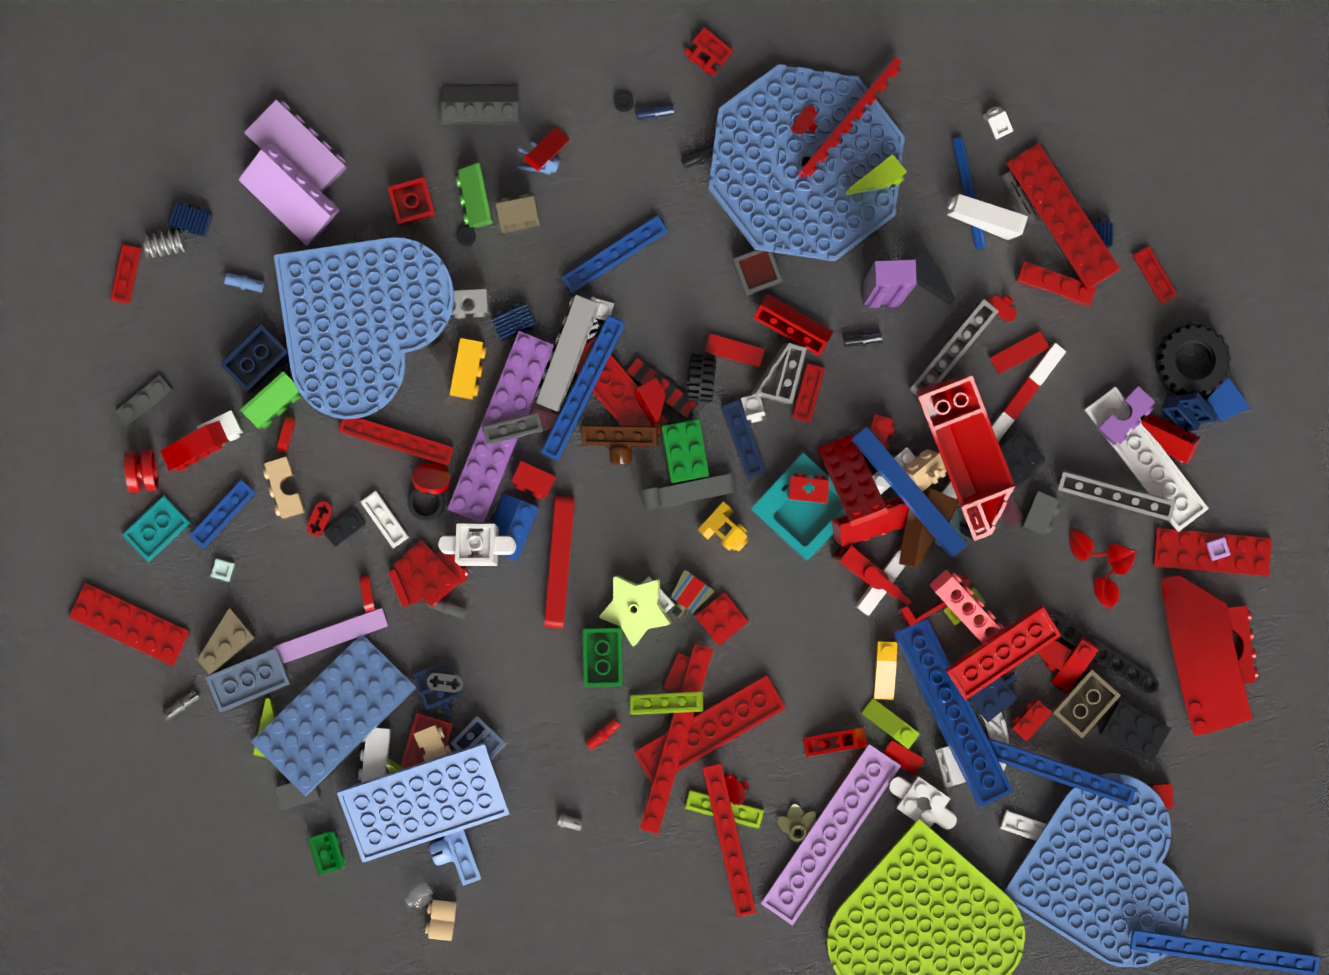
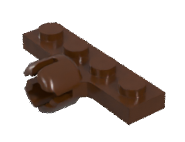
(620, 439)

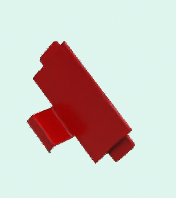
(805, 121)
(1006, 312)
(735, 789)

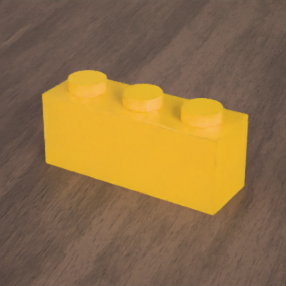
(467, 369)

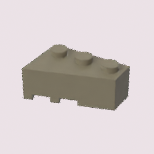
(226, 642)

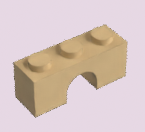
(277, 472)

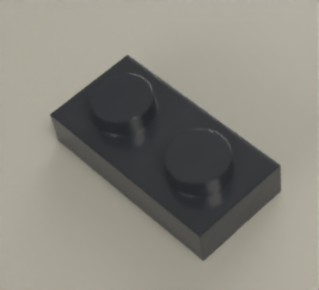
(344, 527)

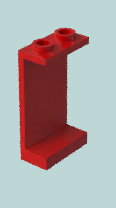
(408, 595)
(911, 620)

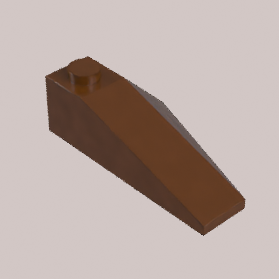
(916, 536)

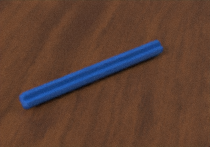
(967, 186)

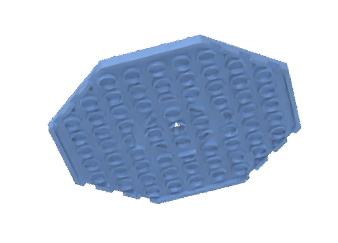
(760, 161)

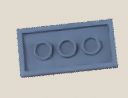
(248, 680)

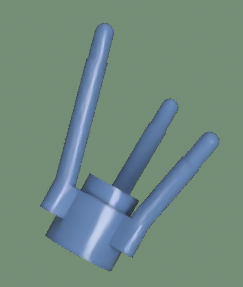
(550, 167)

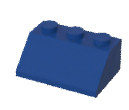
(515, 520)

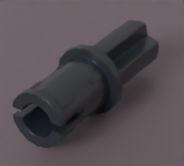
(697, 157)
(862, 339)

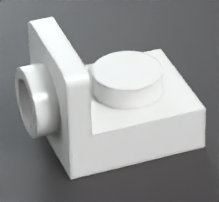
(998, 122)
(604, 309)
(753, 408)

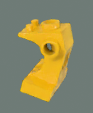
(734, 539)

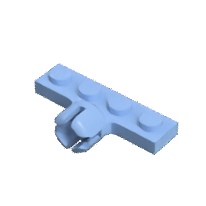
(457, 850)

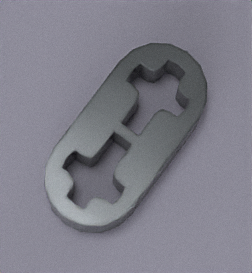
(443, 687)

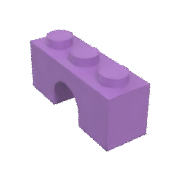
(1139, 404)

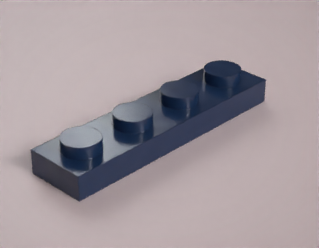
(743, 439)

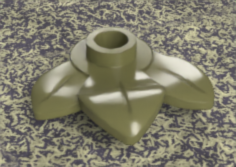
(797, 820)

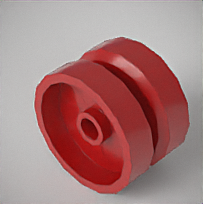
(141, 470)

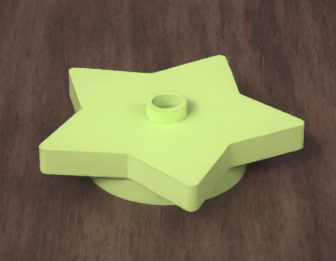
(644, 598)

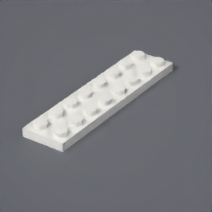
(1149, 461)

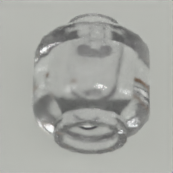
(418, 895)

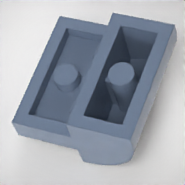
(477, 733)

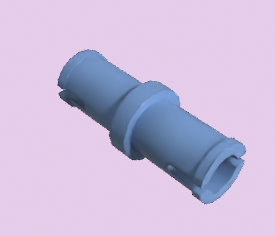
(244, 282)

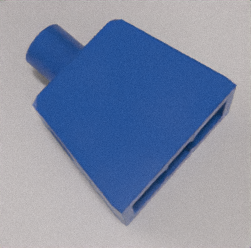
(1226, 401)

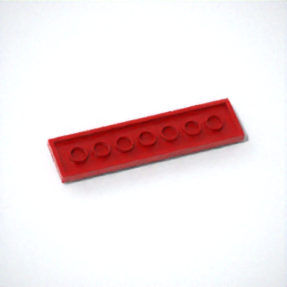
(1063, 216)
(718, 725)

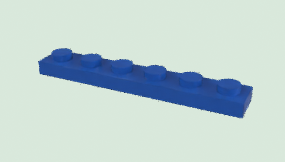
(614, 254)

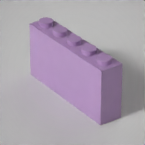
(297, 144)
(288, 194)

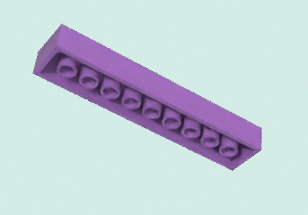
(889, 283)
(510, 400)

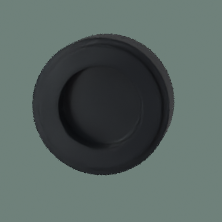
(623, 102)
(466, 236)

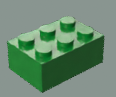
(684, 450)
(602, 657)

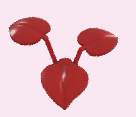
(1119, 558)

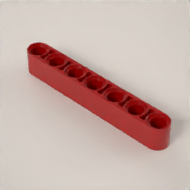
(559, 562)

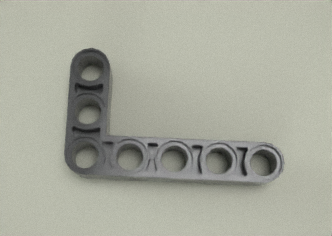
(688, 492)

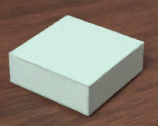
(222, 570)

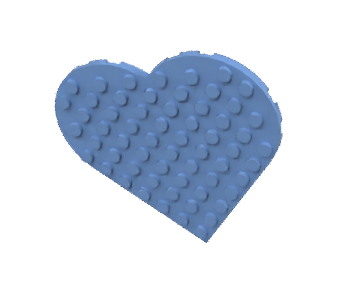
(356, 315)
(1104, 874)

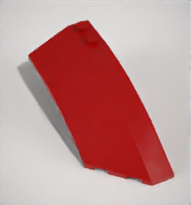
(968, 451)
(1205, 656)

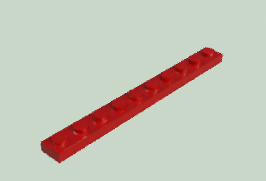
(674, 743)

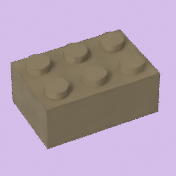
(517, 213)
(1085, 703)

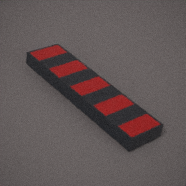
(674, 396)

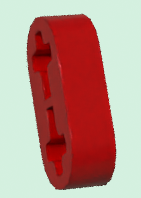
(286, 434)
(315, 516)
(367, 593)

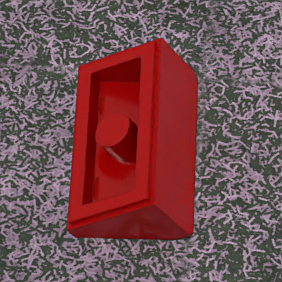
(907, 759)

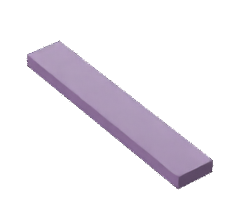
(332, 635)

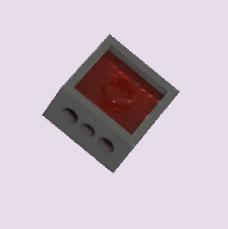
(757, 271)

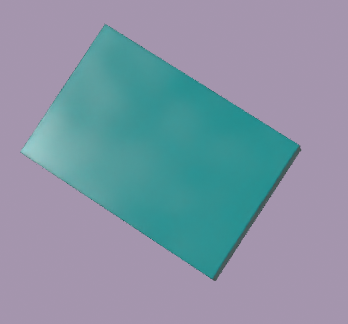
(156, 528)

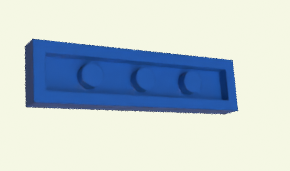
(222, 514)

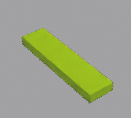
(666, 703)
(742, 814)

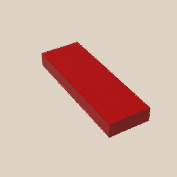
(546, 149)
(126, 274)
(1154, 275)
(734, 350)
(1019, 352)
(808, 392)

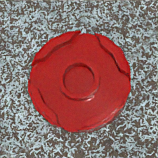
(431, 478)

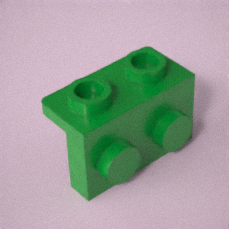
(326, 852)

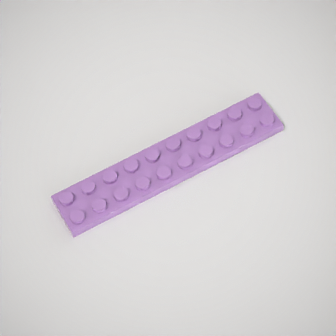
(830, 834)

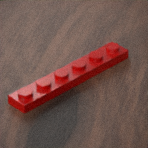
(397, 440)

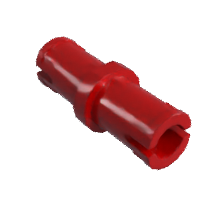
(602, 734)

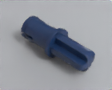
(655, 111)

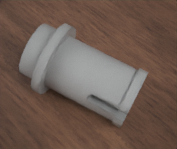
(567, 821)

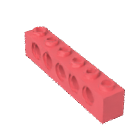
(945, 585)

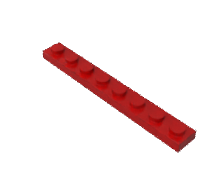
(857, 112)
(729, 840)

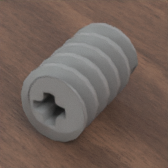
(163, 243)

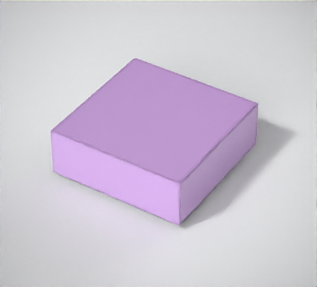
(1217, 549)

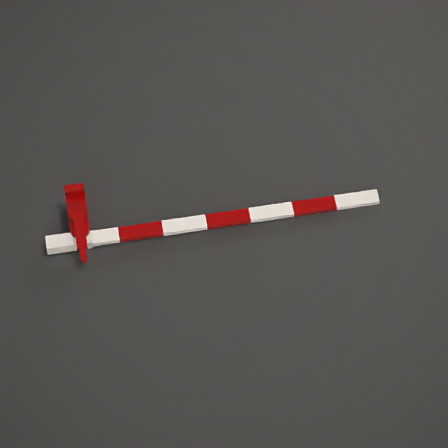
(882, 580)

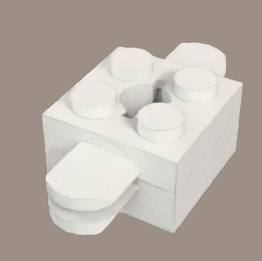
(477, 545)
(923, 802)

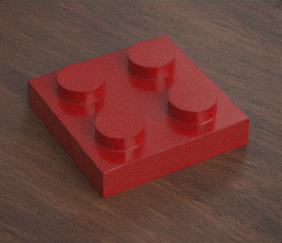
(721, 619)

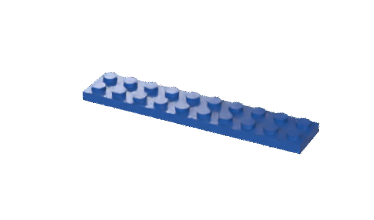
(953, 714)

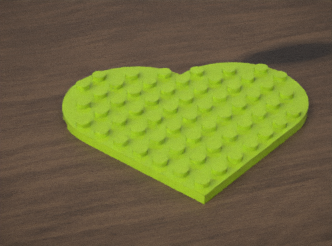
(925, 916)

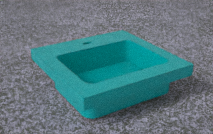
(798, 522)

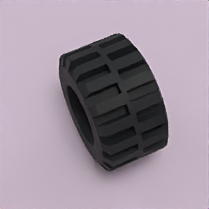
(701, 378)

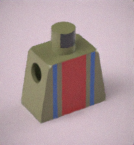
(689, 594)

